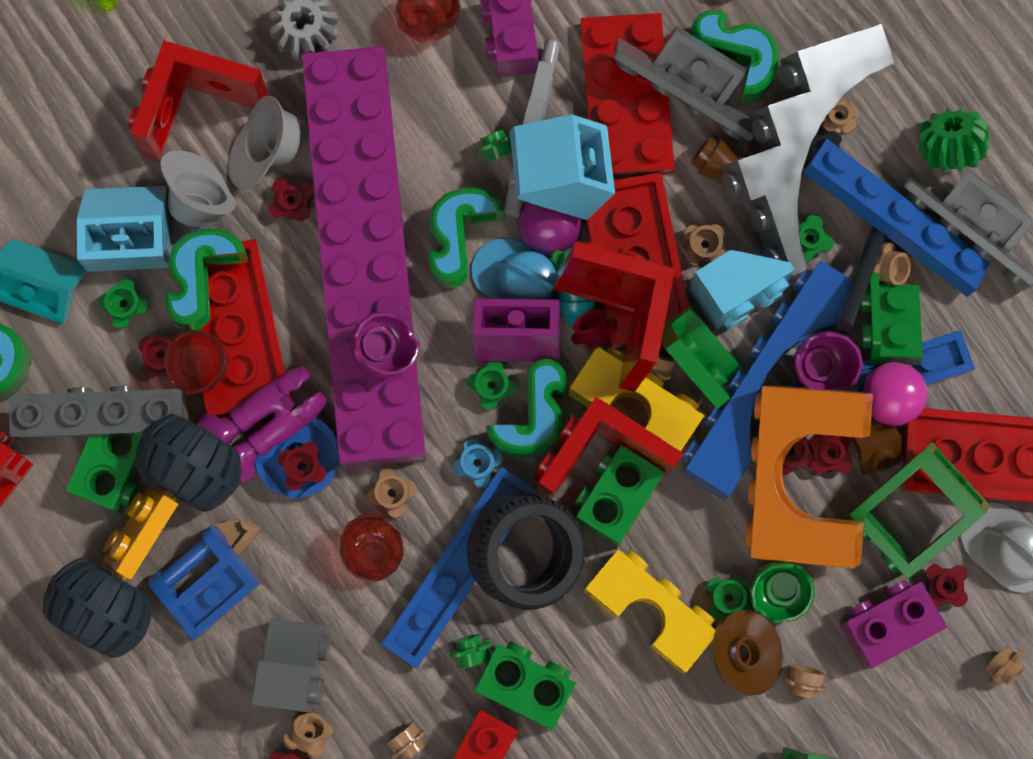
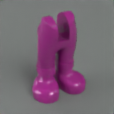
(266, 400)

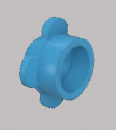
(488, 459)

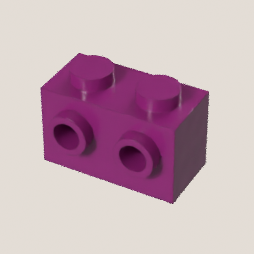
(512, 36)
(516, 330)
(892, 624)

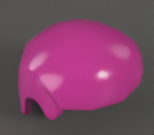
(897, 393)

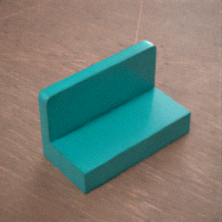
(38, 280)

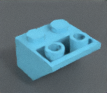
(563, 165)
(124, 229)
(735, 284)

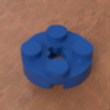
(274, 475)

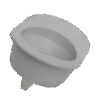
(266, 140)
(196, 190)
(1003, 547)

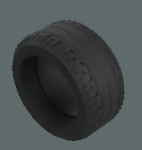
(565, 560)

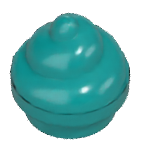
(573, 306)

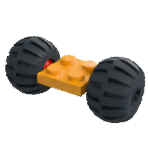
(102, 607)

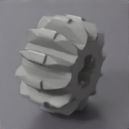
(312, 36)

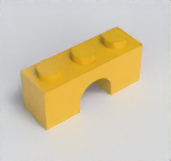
(668, 416)
(683, 630)

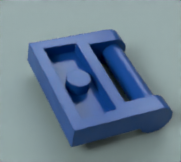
(211, 594)

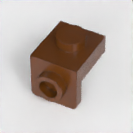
(878, 450)

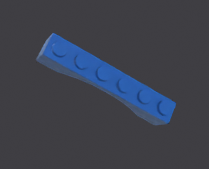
(726, 450)

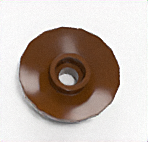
(760, 653)

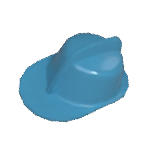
(513, 271)

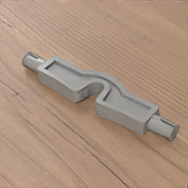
(536, 109)

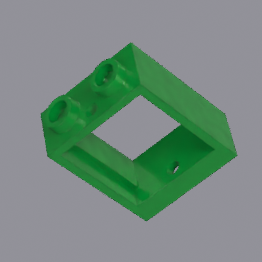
(953, 486)

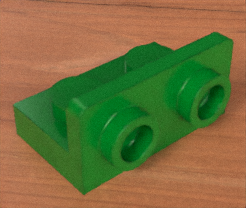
(893, 323)
(700, 354)

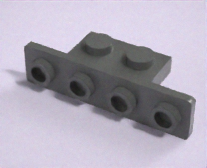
(692, 74)
(981, 215)
(91, 413)

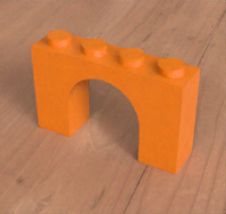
(778, 526)

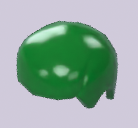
(782, 591)

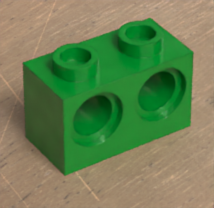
(99, 460)
(625, 500)
(521, 695)

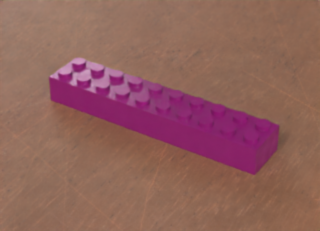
(361, 249)

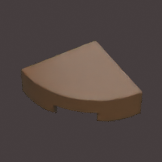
(239, 533)

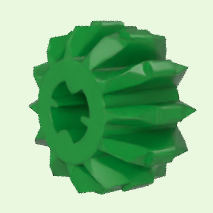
(954, 140)

